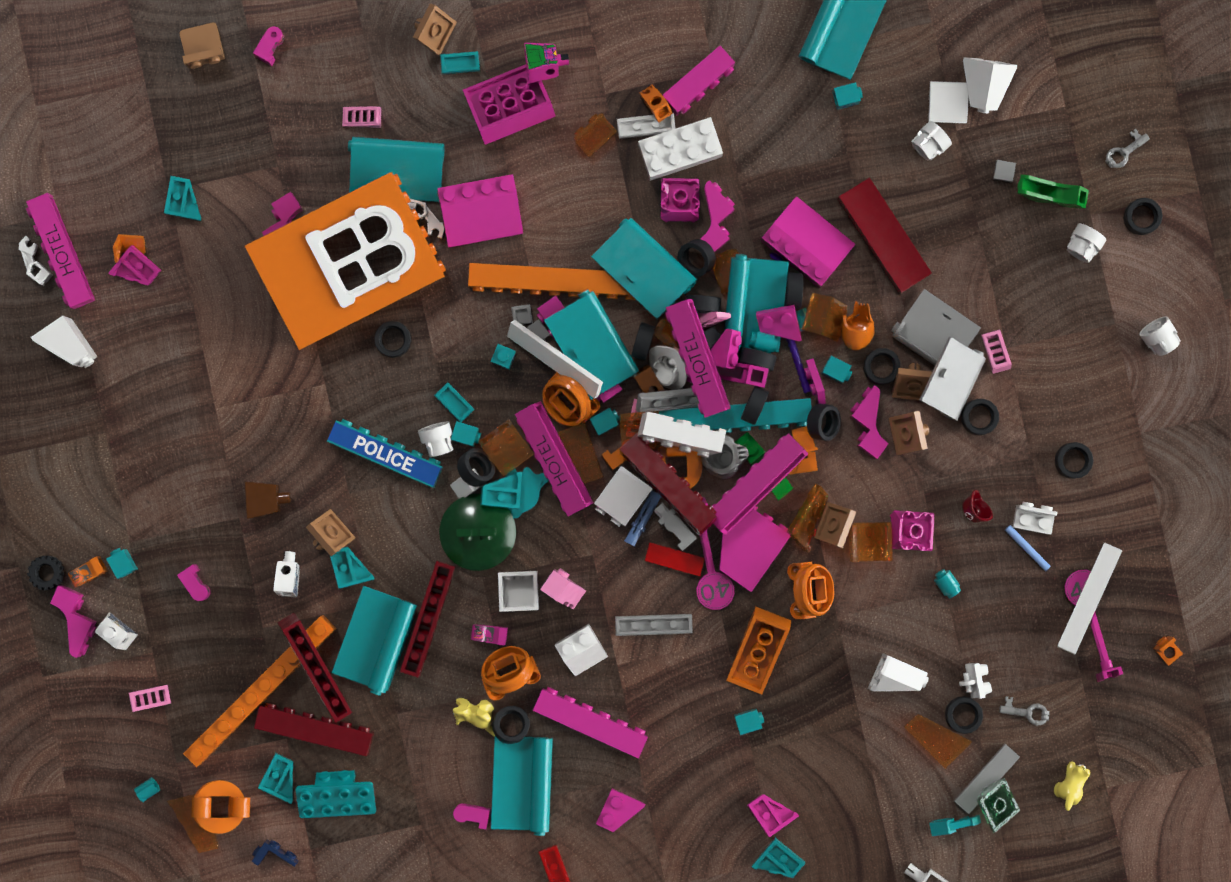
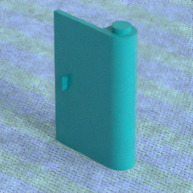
(841, 34)
(415, 162)
(644, 267)
(753, 288)
(592, 341)
(374, 639)
(522, 785)

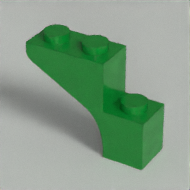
(1051, 192)
(756, 454)

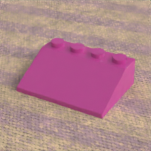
(508, 104)
(480, 210)
(807, 242)

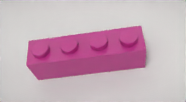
(698, 80)

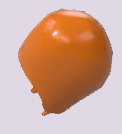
(858, 330)

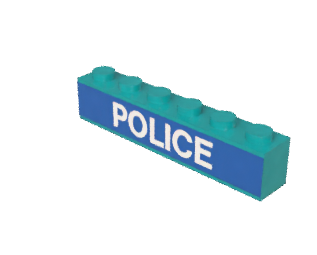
(384, 453)

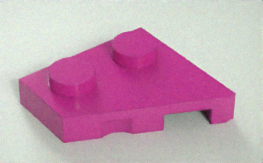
(135, 267)
(780, 322)
(816, 384)
(618, 810)
(770, 814)

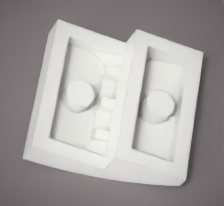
(948, 102)

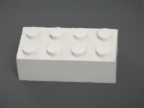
(680, 148)

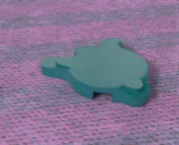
(530, 490)

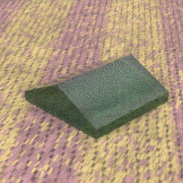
(997, 804)

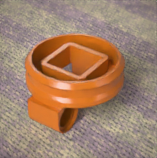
(574, 391)
(694, 463)
(804, 605)
(498, 686)
(237, 807)

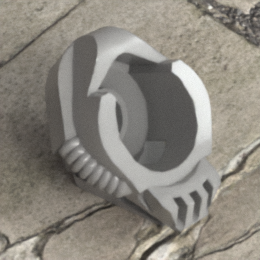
(728, 461)

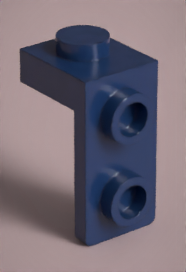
(260, 853)

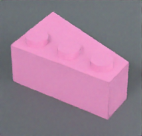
(563, 589)

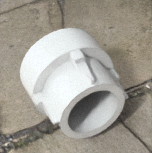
(931, 141)
(1085, 243)
(1160, 336)
(437, 438)

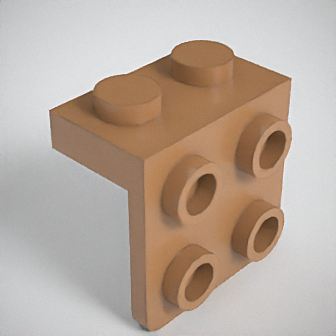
(201, 45)

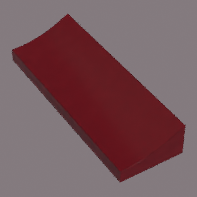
(884, 235)

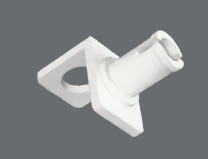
(920, 876)

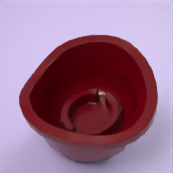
(976, 508)

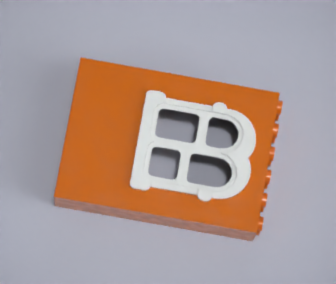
(307, 281)

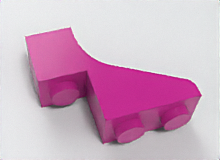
(285, 209)
(719, 210)
(726, 350)
(745, 374)
(866, 416)
(79, 626)

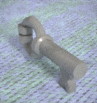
(1139, 140)
(1008, 709)

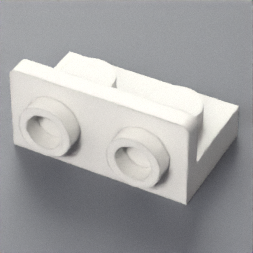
(1034, 519)

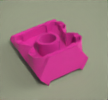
(679, 199)
(912, 530)

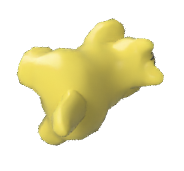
(478, 715)
(1072, 786)

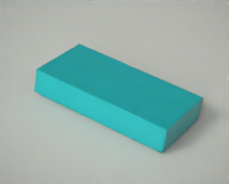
(460, 62)
(454, 402)

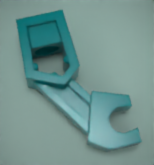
(949, 826)

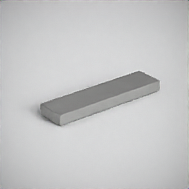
(666, 400)
(653, 624)
(990, 773)

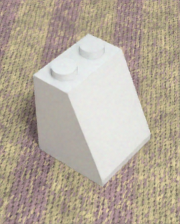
(66, 341)
(622, 496)
(581, 650)

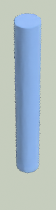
(1026, 546)

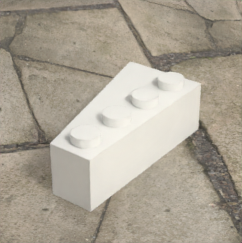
(681, 434)

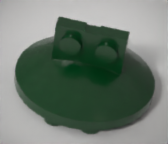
(477, 534)

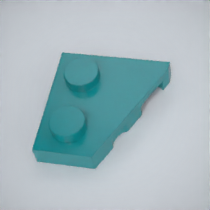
(181, 199)
(503, 492)
(349, 569)
(279, 778)
(779, 860)

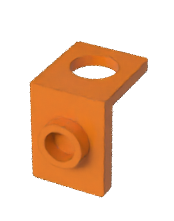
(123, 242)
(804, 439)
(1163, 644)

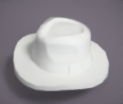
(668, 366)

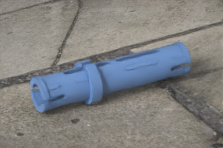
(642, 519)

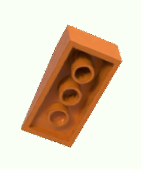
(759, 650)

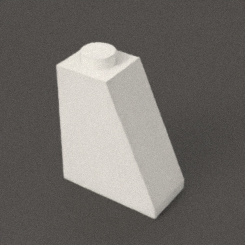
(987, 82)
(897, 676)

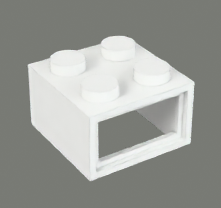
(518, 591)

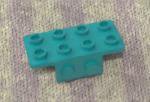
(335, 795)

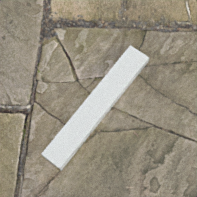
(554, 358)
(1089, 598)

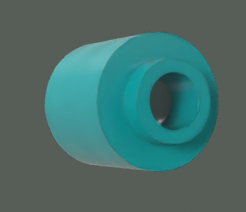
(763, 342)
(947, 583)

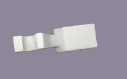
(433, 222)
(28, 253)

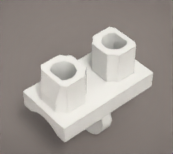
(973, 680)

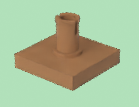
(434, 29)
(910, 382)
(908, 432)
(835, 524)
(330, 533)

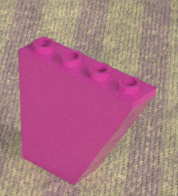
(751, 548)

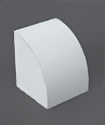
(463, 489)

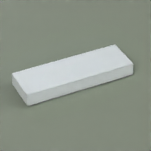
(644, 126)

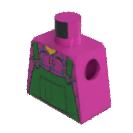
(543, 61)

